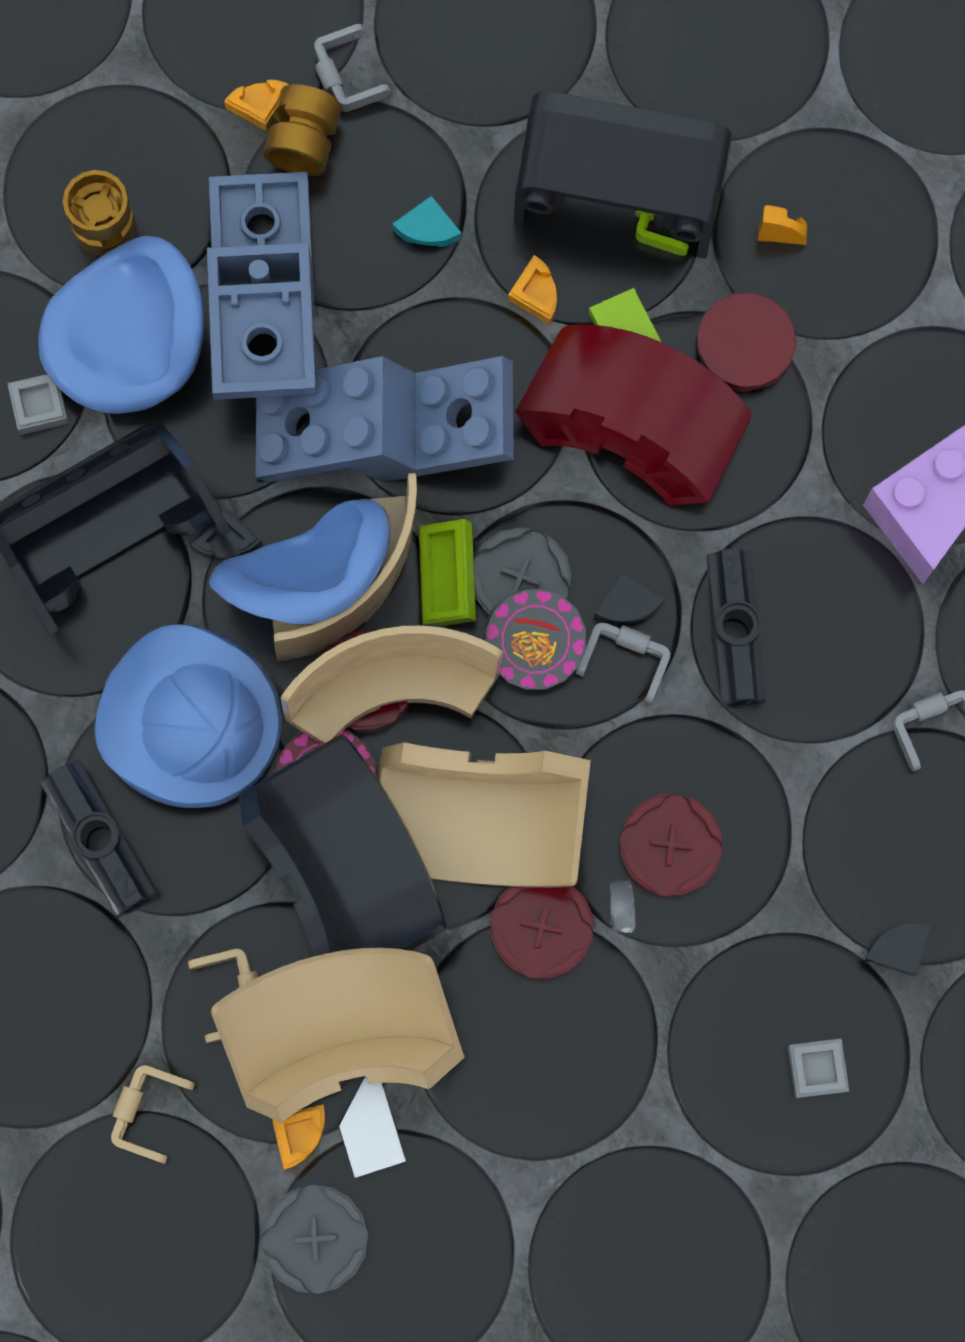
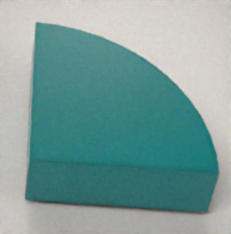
(427, 226)

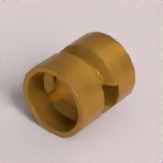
(299, 136)
(99, 211)

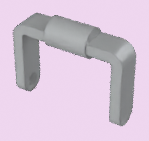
(330, 77)
(632, 640)
(920, 711)

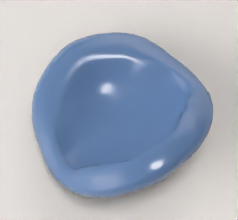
(125, 328)
(312, 572)
(188, 717)

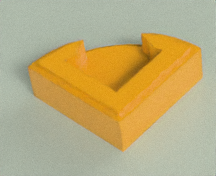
(256, 102)
(777, 227)
(536, 291)
(300, 1135)

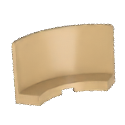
(301, 640)
(389, 668)
(490, 820)
(337, 1021)

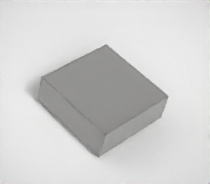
(37, 404)
(818, 1068)

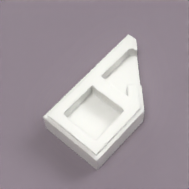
(370, 1131)

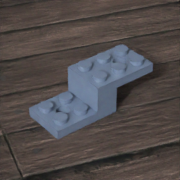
(261, 286)
(389, 421)

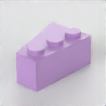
(924, 504)

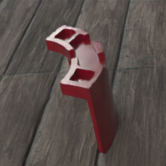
(640, 402)

